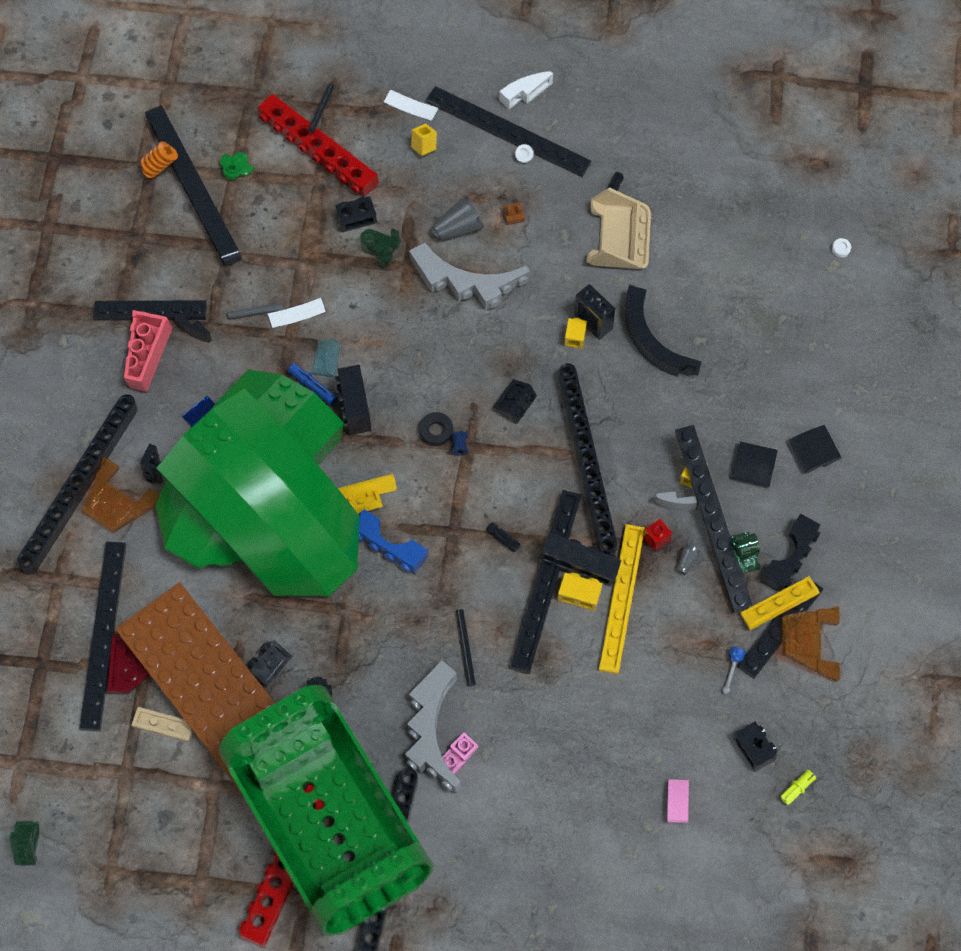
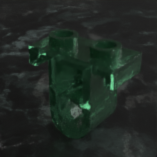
(382, 245)
(747, 551)
(24, 842)

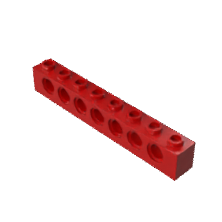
(327, 147)
(260, 935)

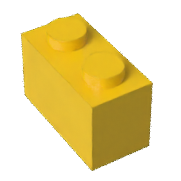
(580, 591)

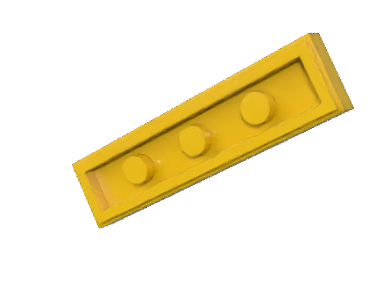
(779, 603)

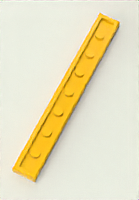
(621, 600)

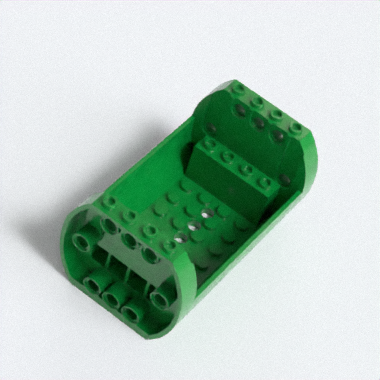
(310, 742)

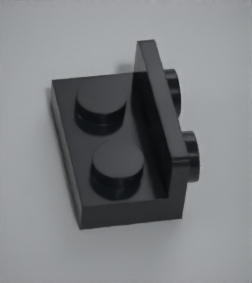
(515, 400)
(149, 465)
(268, 662)

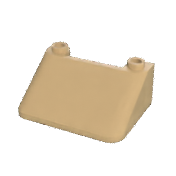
(622, 232)

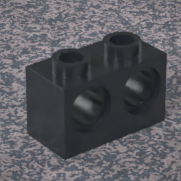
(357, 217)

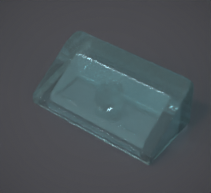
(326, 358)

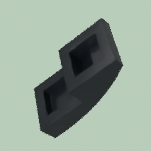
(195, 330)

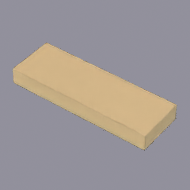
(162, 724)

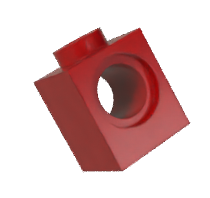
(657, 535)

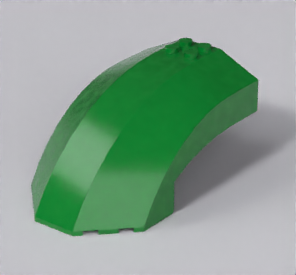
(299, 413)
(266, 499)

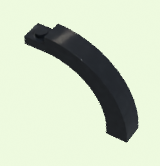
(648, 344)

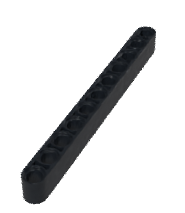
(194, 188)
(587, 450)
(77, 492)
(405, 807)

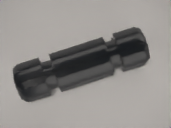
(614, 183)
(503, 537)

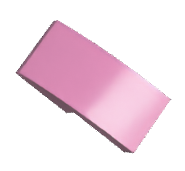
(459, 752)
(678, 801)

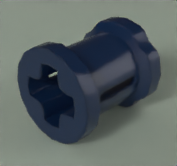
(459, 443)

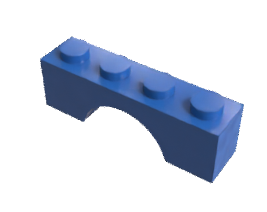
(408, 555)

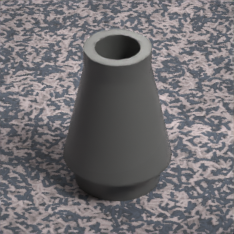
(688, 557)

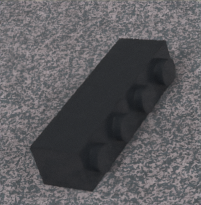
(579, 558)

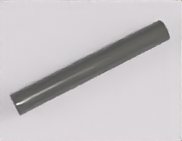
(256, 310)

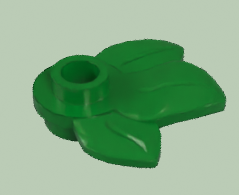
(235, 165)

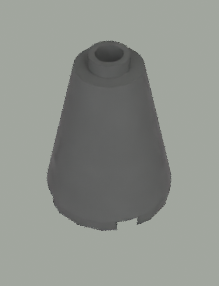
(458, 220)

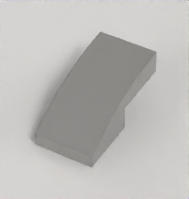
(670, 501)

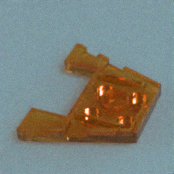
(111, 506)
(803, 640)

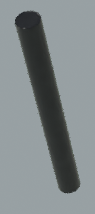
(322, 105)
(465, 647)

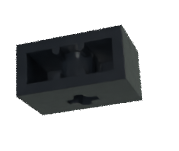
(755, 756)

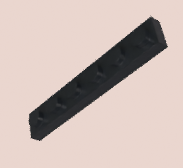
(169, 308)
(771, 640)

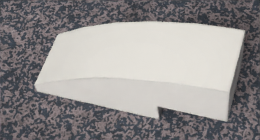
(525, 89)

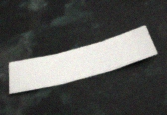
(411, 106)
(296, 313)

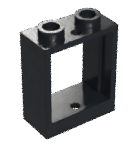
(588, 308)

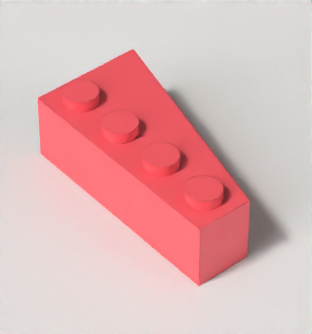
(145, 347)

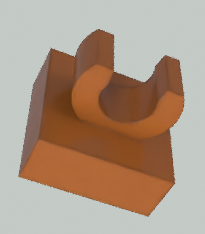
(513, 213)

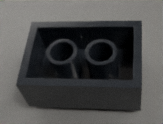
(353, 400)

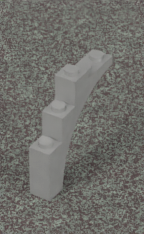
(464, 284)
(423, 726)

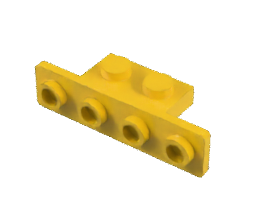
(367, 493)

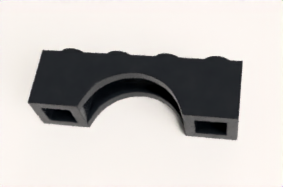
(780, 571)

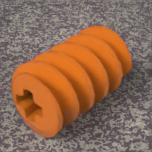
(158, 159)

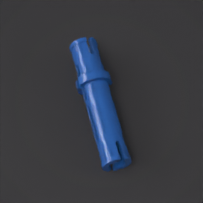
(307, 380)

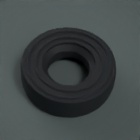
(436, 440)

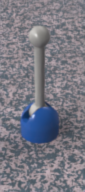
(736, 655)

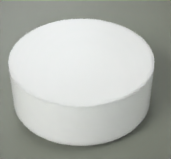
(524, 153)
(841, 248)

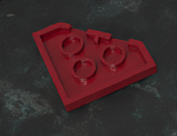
(124, 668)

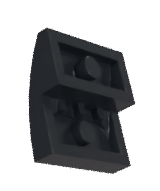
(815, 448)
(754, 464)

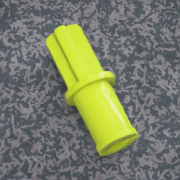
(798, 787)

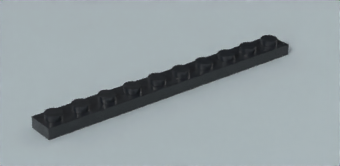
(508, 131)
(713, 518)
(544, 588)
(102, 637)

